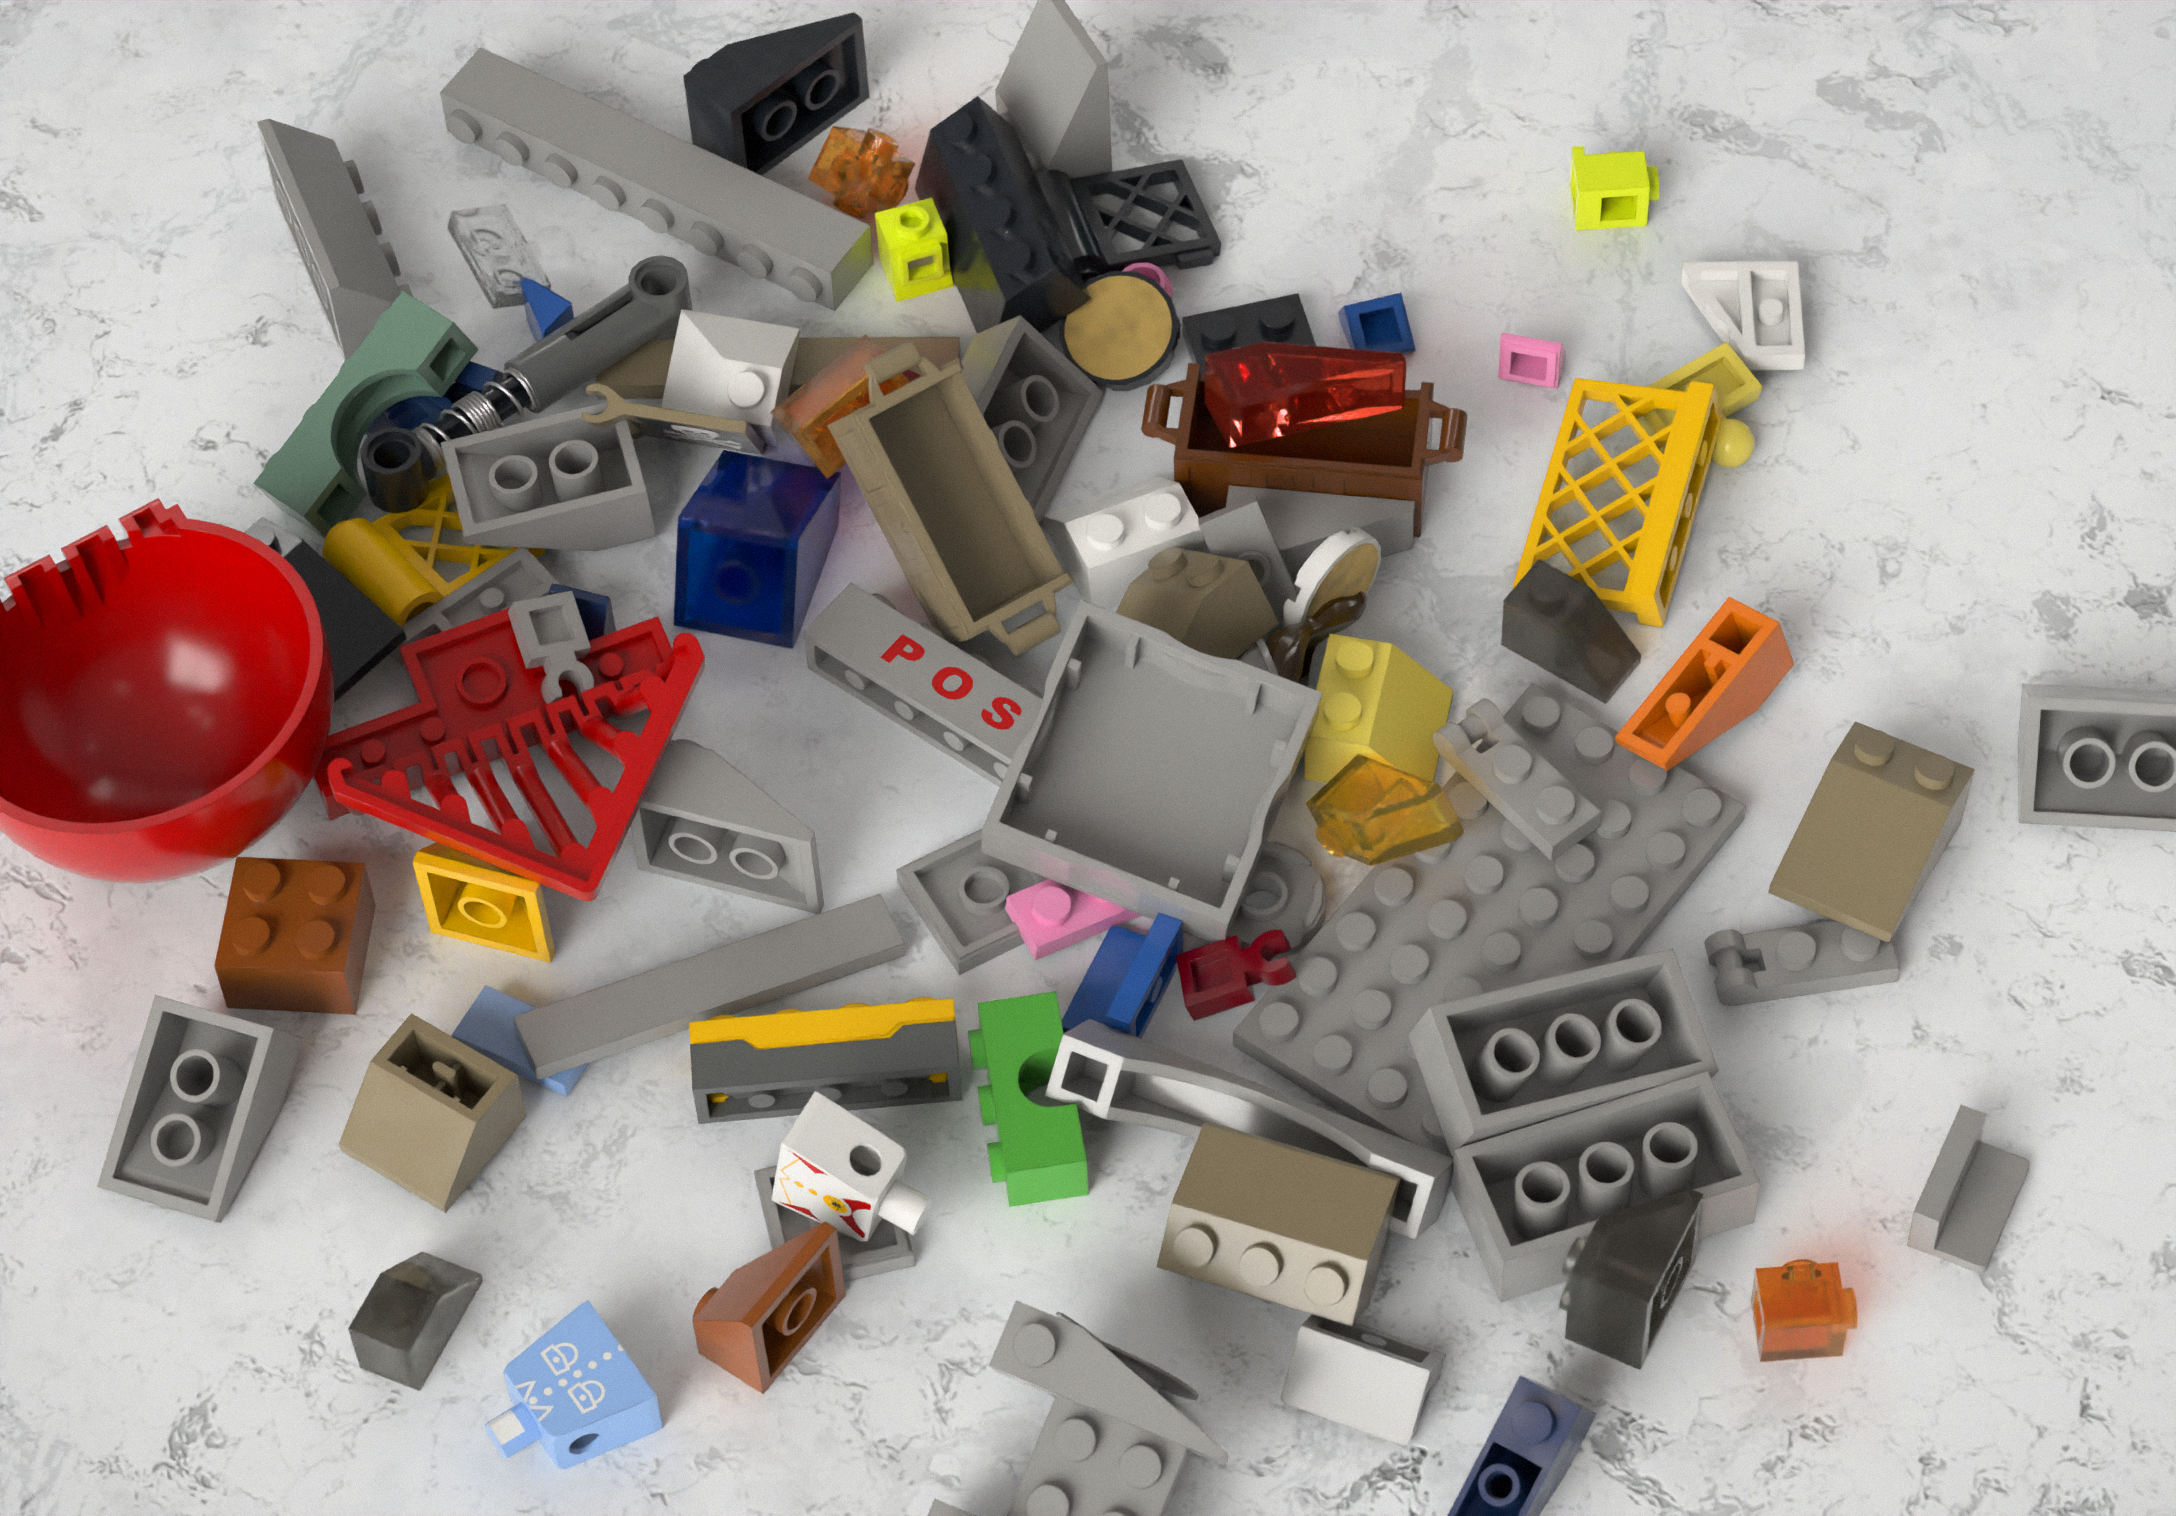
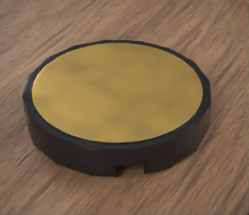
(1123, 332)

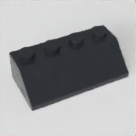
(997, 222)

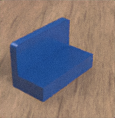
(1128, 977)

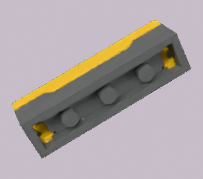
(848, 1054)

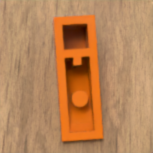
(1710, 686)

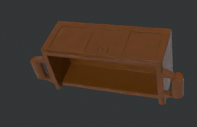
(1360, 457)

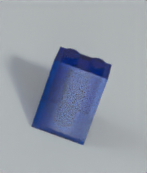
(754, 548)

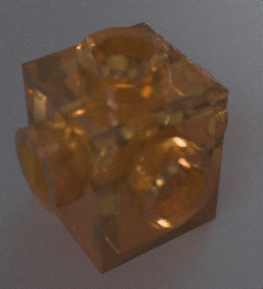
(862, 171)

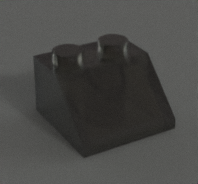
(1630, 1275)

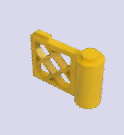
(394, 569)

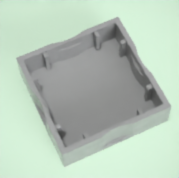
(1151, 772)

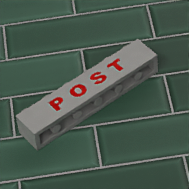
(921, 681)

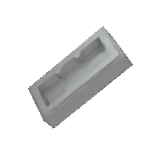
(1246, 535)

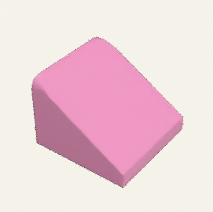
(1531, 360)

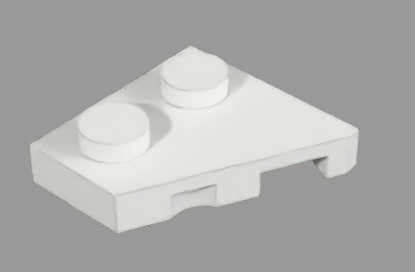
(1752, 309)

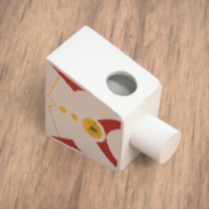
(845, 1173)

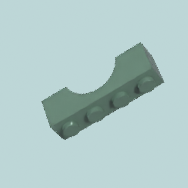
(403, 357)

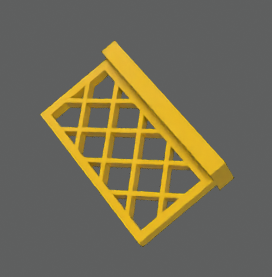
(1672, 492)

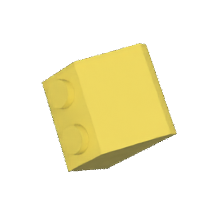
(1375, 707)

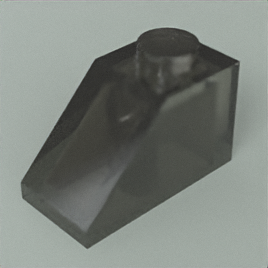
(1567, 632)
(411, 1317)

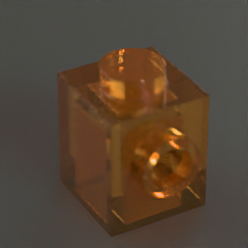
(1801, 1311)

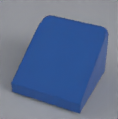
(544, 308)
(1378, 325)

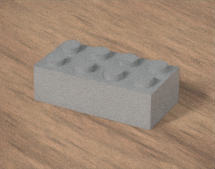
(1558, 1046)
(1552, 1180)

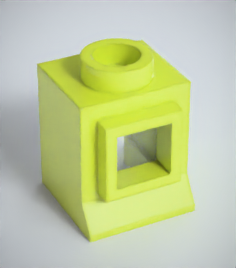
(913, 249)

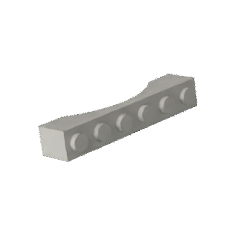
(1168, 1091)

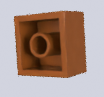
(295, 935)

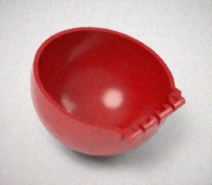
(158, 698)

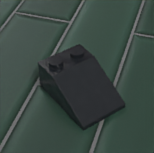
(777, 91)
(355, 627)

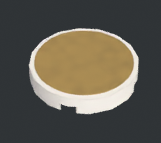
(1334, 570)

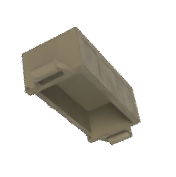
(950, 503)

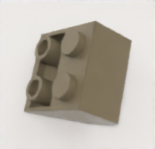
(431, 1113)

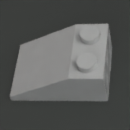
(1058, 94)
(550, 484)
(724, 832)
(197, 1108)

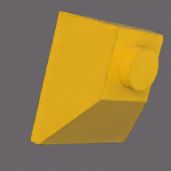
(482, 903)

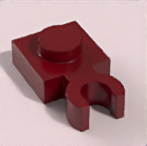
(1225, 972)

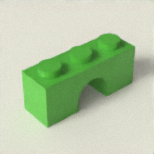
(1037, 1145)

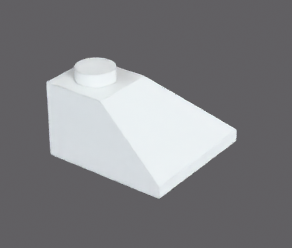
(731, 369)

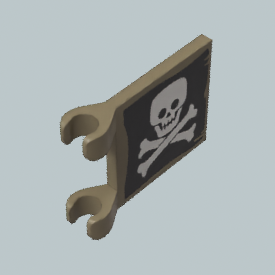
(674, 424)

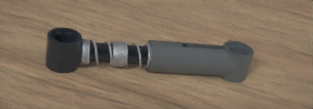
(649, 307)

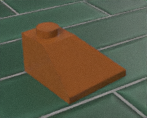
(771, 1307)

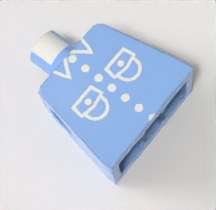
(575, 1394)

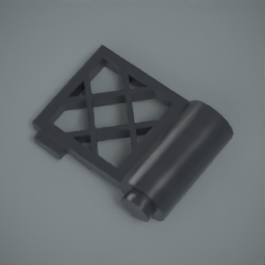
(1085, 222)

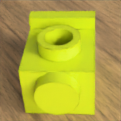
(1611, 189)

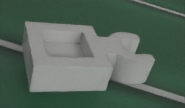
(552, 637)

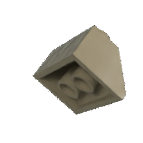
(1279, 1223)

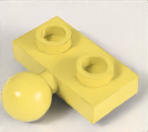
(1735, 390)

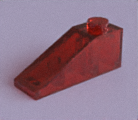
(1295, 388)

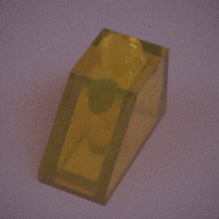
(1381, 813)

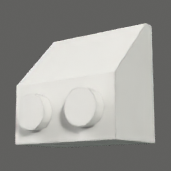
(1118, 533)

